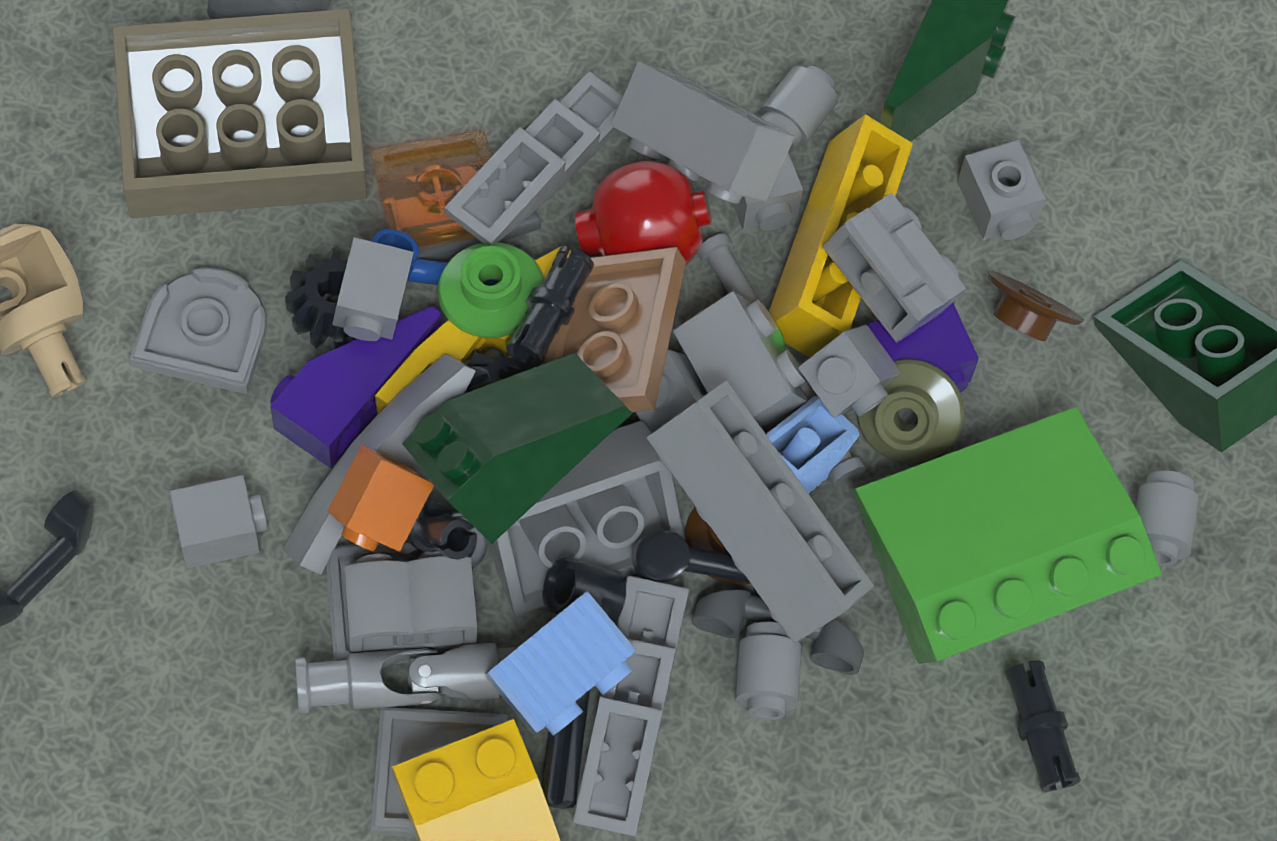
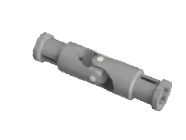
(359, 682)

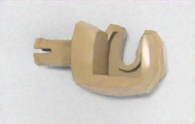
(42, 303)

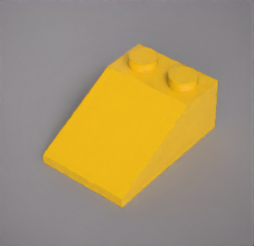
(476, 790)

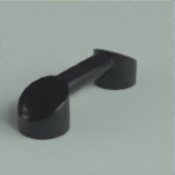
(71, 525)
(667, 555)

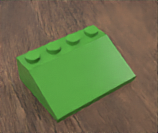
(1004, 535)

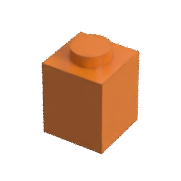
(379, 500)

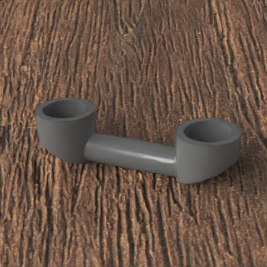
(726, 610)

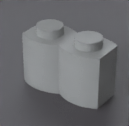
(410, 603)

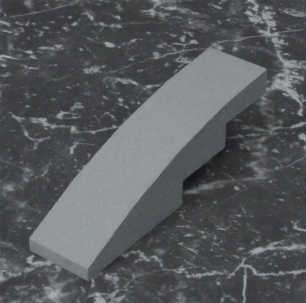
(536, 161)
(317, 529)
(632, 710)

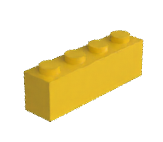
(813, 295)

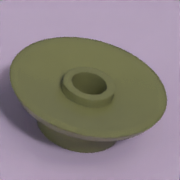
(938, 410)

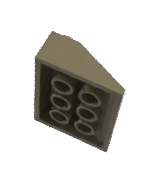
(238, 113)

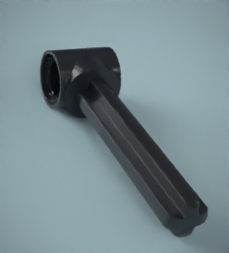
(562, 586)

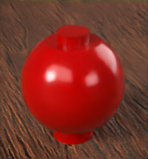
(644, 210)

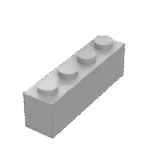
(760, 512)

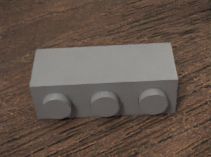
(701, 134)

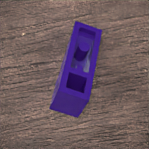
(336, 392)

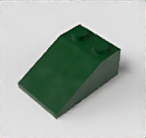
(946, 62)
(1198, 352)
(514, 440)

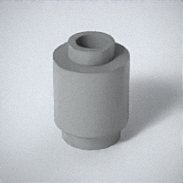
(801, 103)
(1168, 514)
(768, 671)

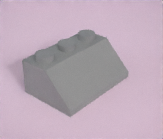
(590, 517)

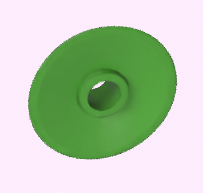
(483, 308)

